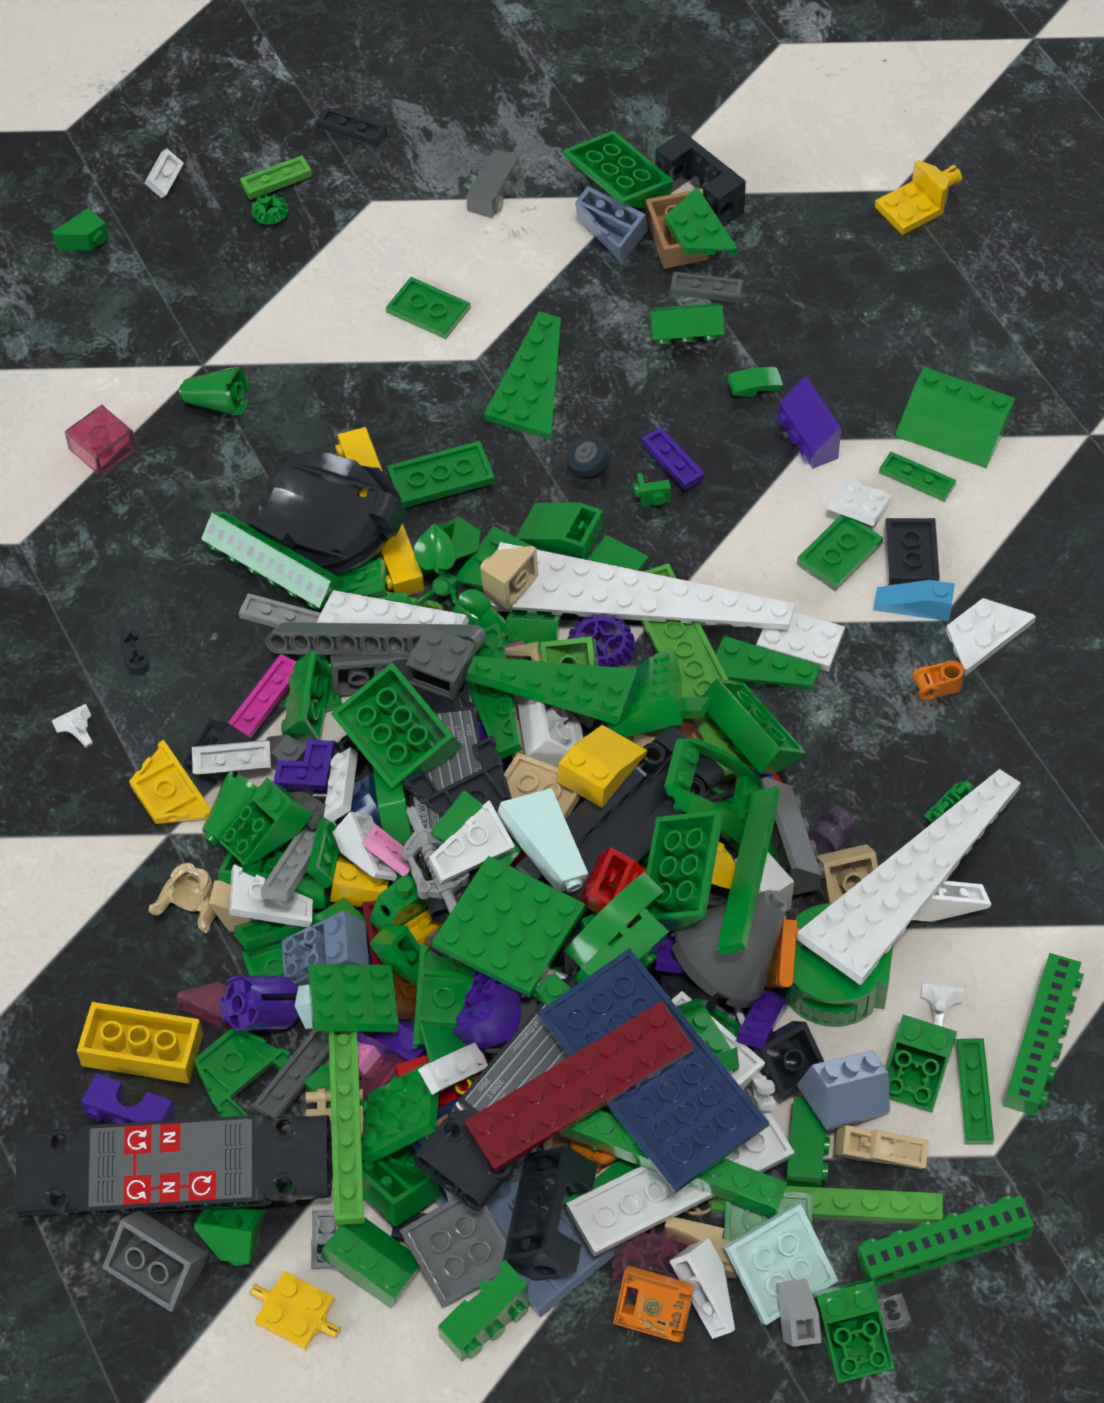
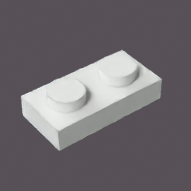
(164, 173)

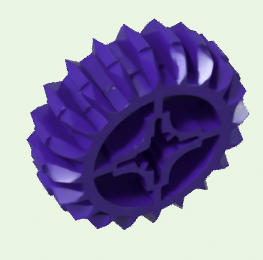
(615, 639)

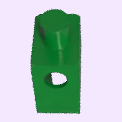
(397, 904)

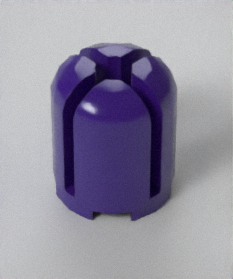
(261, 1003)

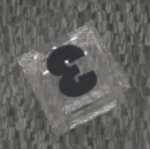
(894, 1311)

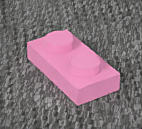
(387, 849)

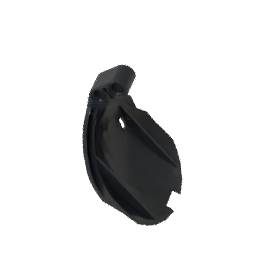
(321, 509)

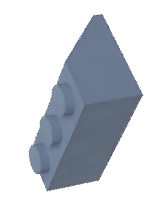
(847, 1089)

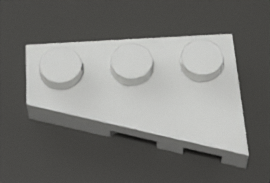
(471, 845)

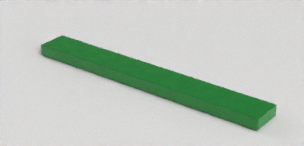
(748, 871)

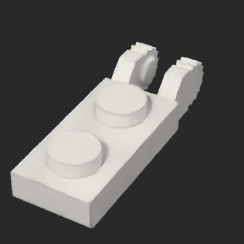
(757, 1089)

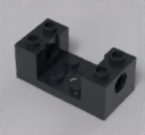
(687, 160)
(533, 1236)

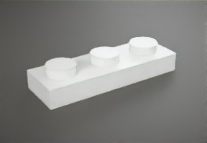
(231, 757)
(340, 784)
(453, 1068)

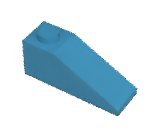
(918, 599)

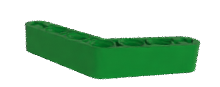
(393, 813)

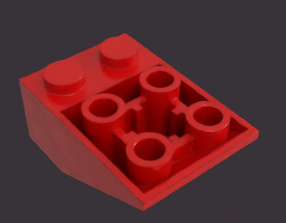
(608, 878)

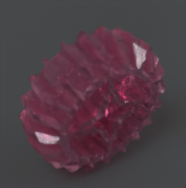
(635, 1250)

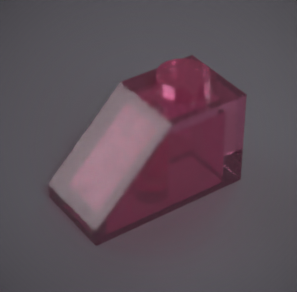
(205, 1003)

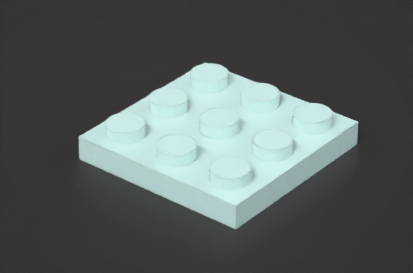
(779, 1252)

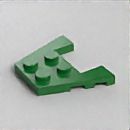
(233, 1065)

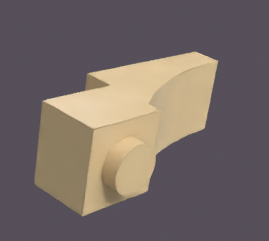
(881, 1147)
(692, 1232)

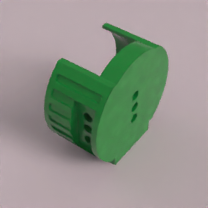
(828, 995)

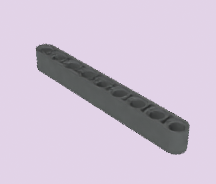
(363, 637)

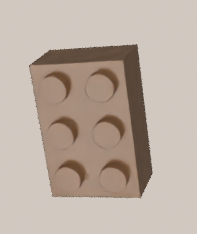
(666, 245)

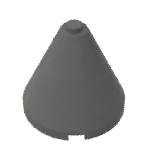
(737, 974)

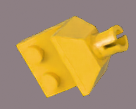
(920, 199)

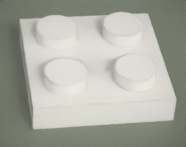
(859, 502)

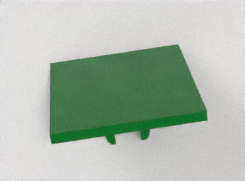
(440, 1041)

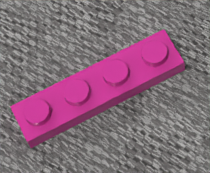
(264, 697)

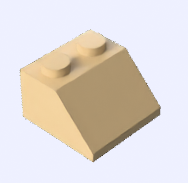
(509, 574)
(845, 869)

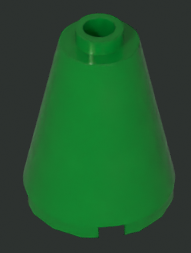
(217, 391)
(227, 806)

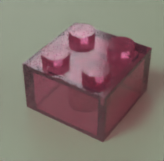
(100, 440)

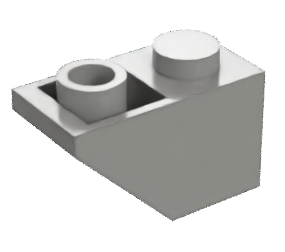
(798, 1313)

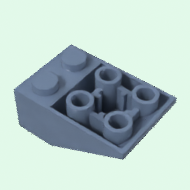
(331, 941)

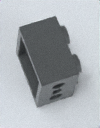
(441, 657)

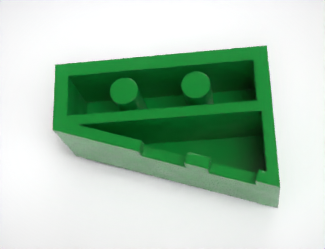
(642, 938)
(485, 1314)

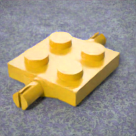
(295, 1310)

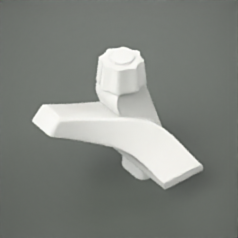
(75, 723)
(941, 999)

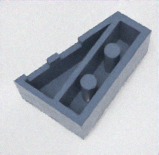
(611, 222)

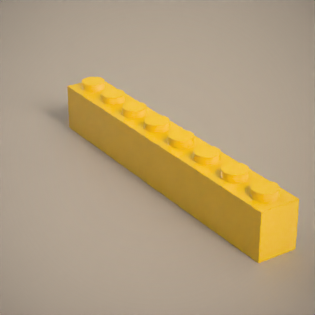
(401, 567)

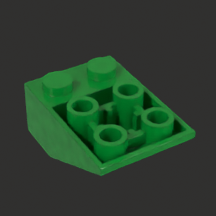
(562, 528)
(265, 823)
(919, 1062)
(853, 1330)

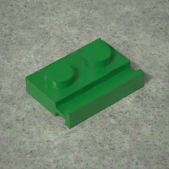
(366, 579)

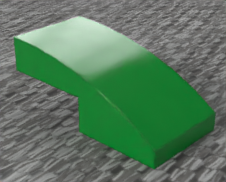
(751, 380)

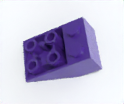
(488, 1013)

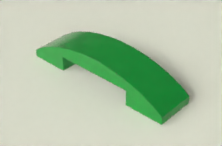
(613, 918)

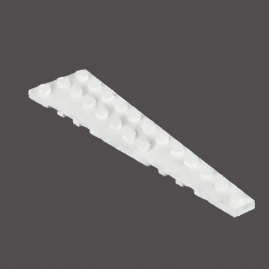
(598, 588)
(877, 909)

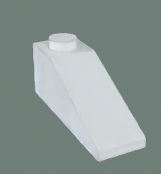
(349, 837)
(954, 900)
(704, 1269)

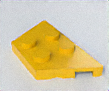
(167, 789)

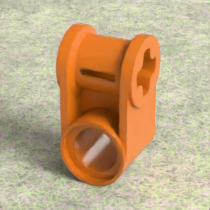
(937, 679)

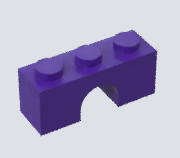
(104, 1101)

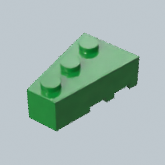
(397, 1188)

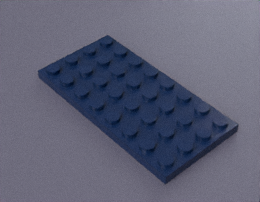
(683, 1114)

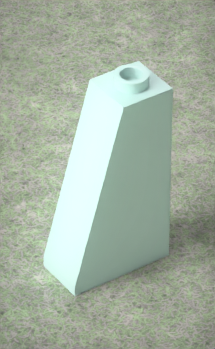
(545, 837)

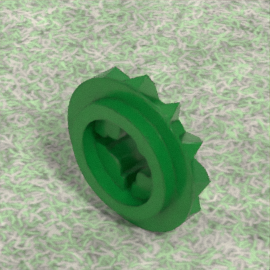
(273, 215)

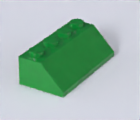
(751, 727)

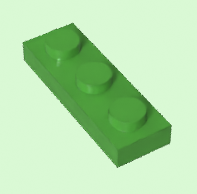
(276, 177)

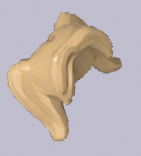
(190, 890)

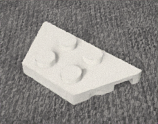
(984, 631)

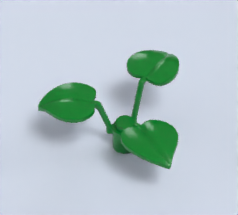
(437, 551)

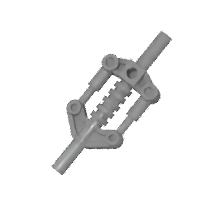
(423, 841)

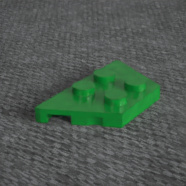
(698, 227)
(438, 992)

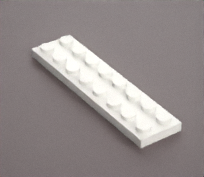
(645, 1200)

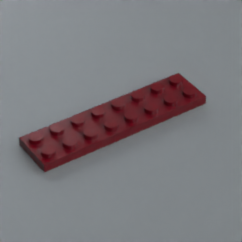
(578, 1086)

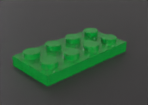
(441, 474)

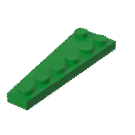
(494, 705)

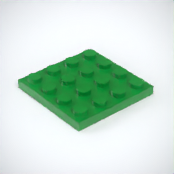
(508, 926)

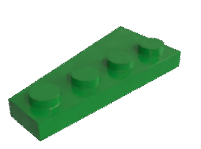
(763, 666)

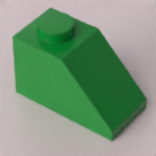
(81, 232)
(399, 949)

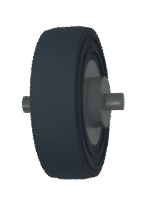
(588, 455)

